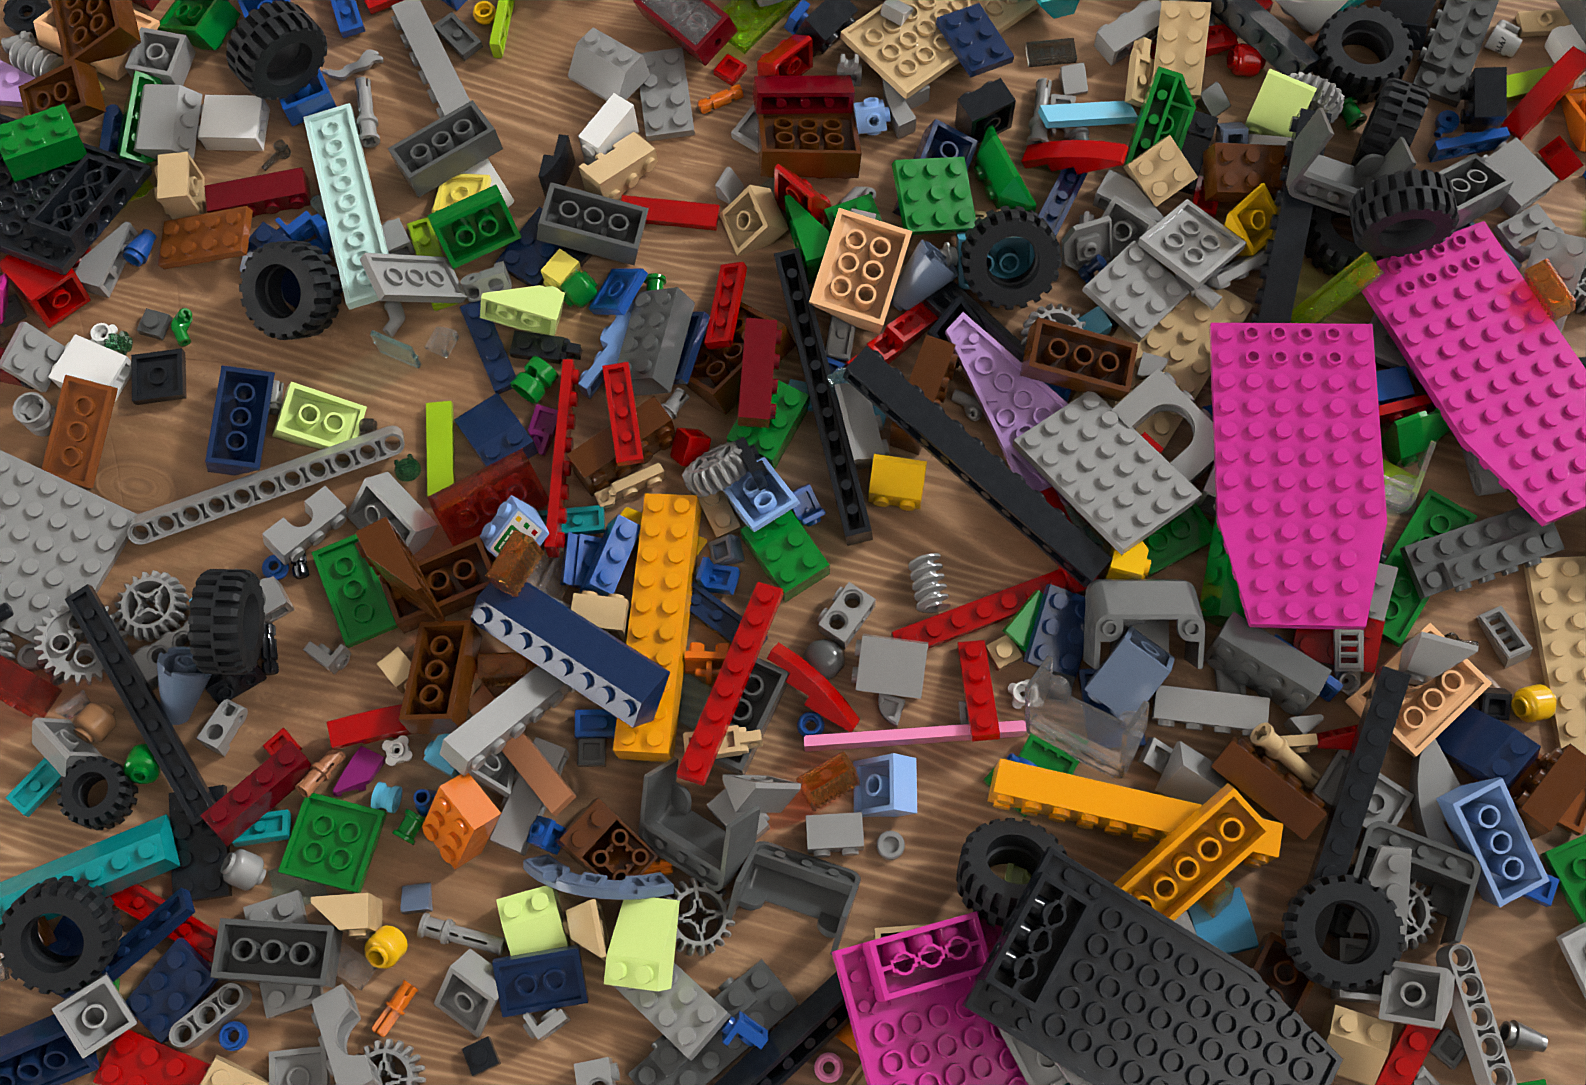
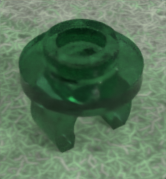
(119, 342)
(407, 468)

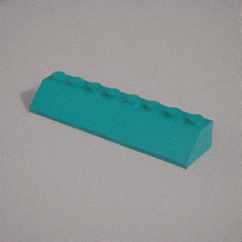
(110, 863)

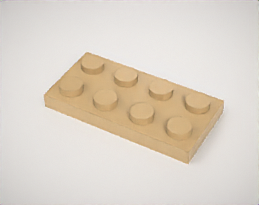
(1183, 41)

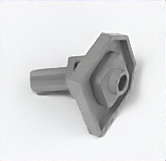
(1087, 240)

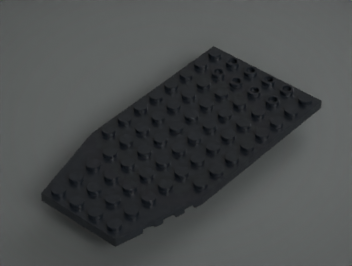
(65, 209)
(1135, 993)

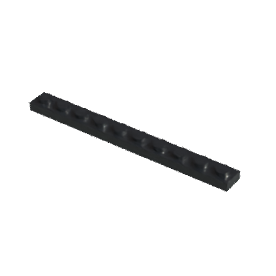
(141, 703)

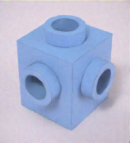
(871, 116)

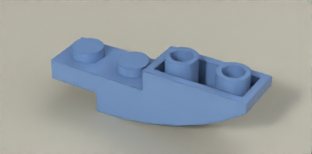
(612, 341)

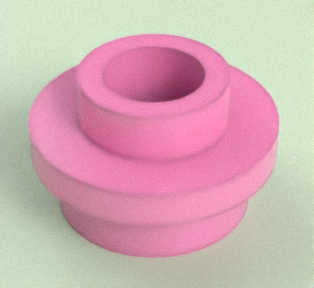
(836, 1074)

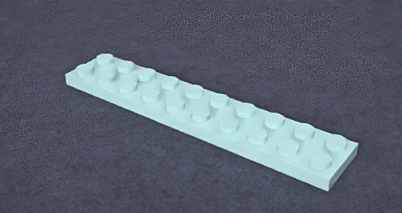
(346, 198)

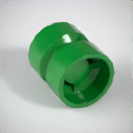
(536, 377)

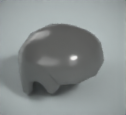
(825, 657)

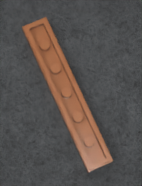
(530, 762)

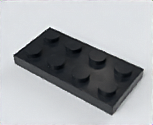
(198, 853)

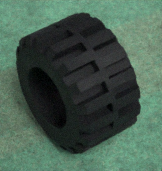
(77, 787)

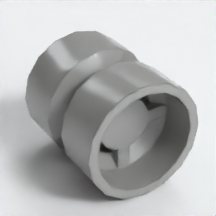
(34, 413)

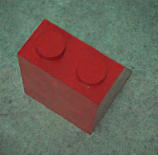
(45, 291)

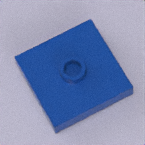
(618, 291)

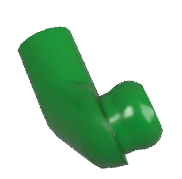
(180, 326)

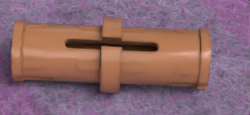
(320, 772)

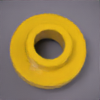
(481, 8)

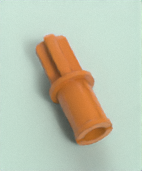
(394, 1009)

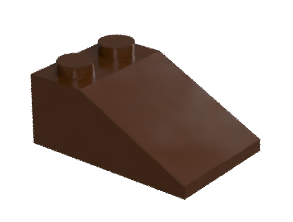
(70, 84)

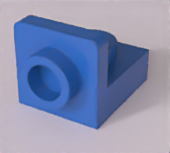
(797, 17)
(749, 1031)

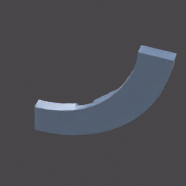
(558, 876)

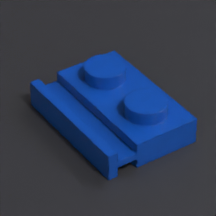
(577, 558)

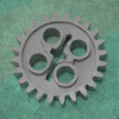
(59, 630)

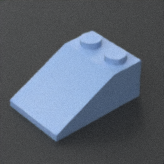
(760, 507)

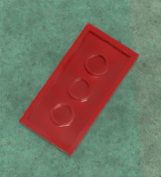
(145, 1061)

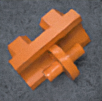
(703, 662)

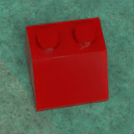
(789, 58)

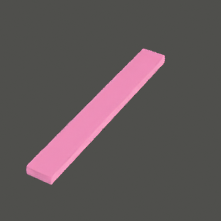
(904, 736)

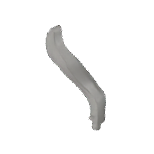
(365, 62)

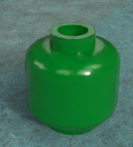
(579, 289)
(141, 765)

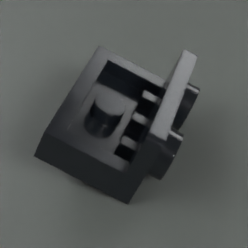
(230, 686)

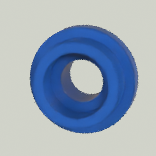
(279, 573)
(810, 717)
(225, 1036)

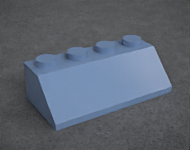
(1492, 831)

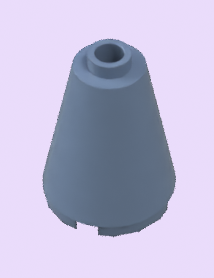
(922, 276)
(179, 683)

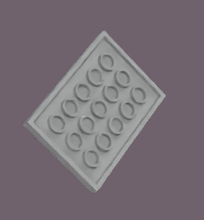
(1107, 471)

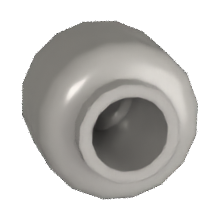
(243, 869)

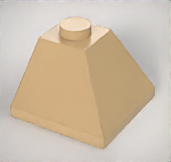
(588, 927)

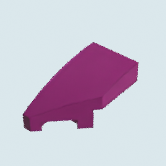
(543, 427)
(359, 771)

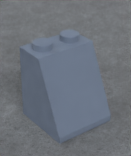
(1130, 673)

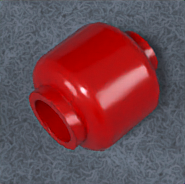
(1245, 60)

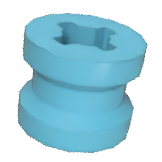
(386, 797)

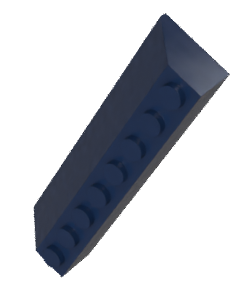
(574, 651)

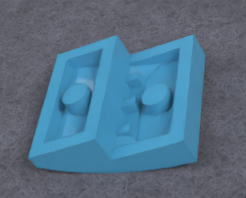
(1229, 930)

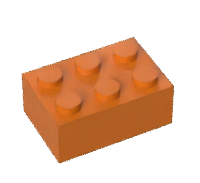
(460, 820)

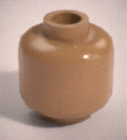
(94, 722)

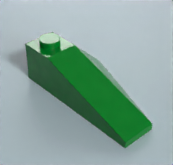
(1411, 435)

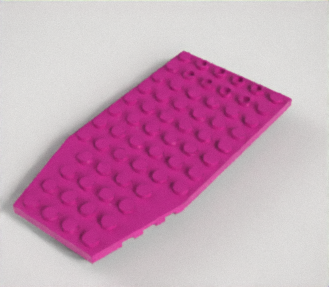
(1491, 365)
(1299, 470)
(909, 1011)

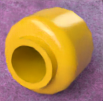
(1534, 703)
(385, 947)

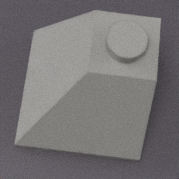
(1432, 655)
(469, 992)
(1417, 995)

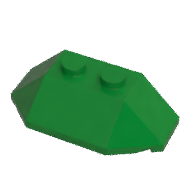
(1164, 112)
(130, 118)
(1000, 175)

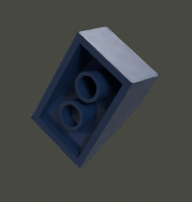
(494, 431)
(1487, 747)

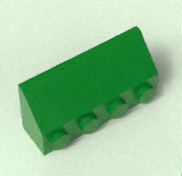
(1219, 589)

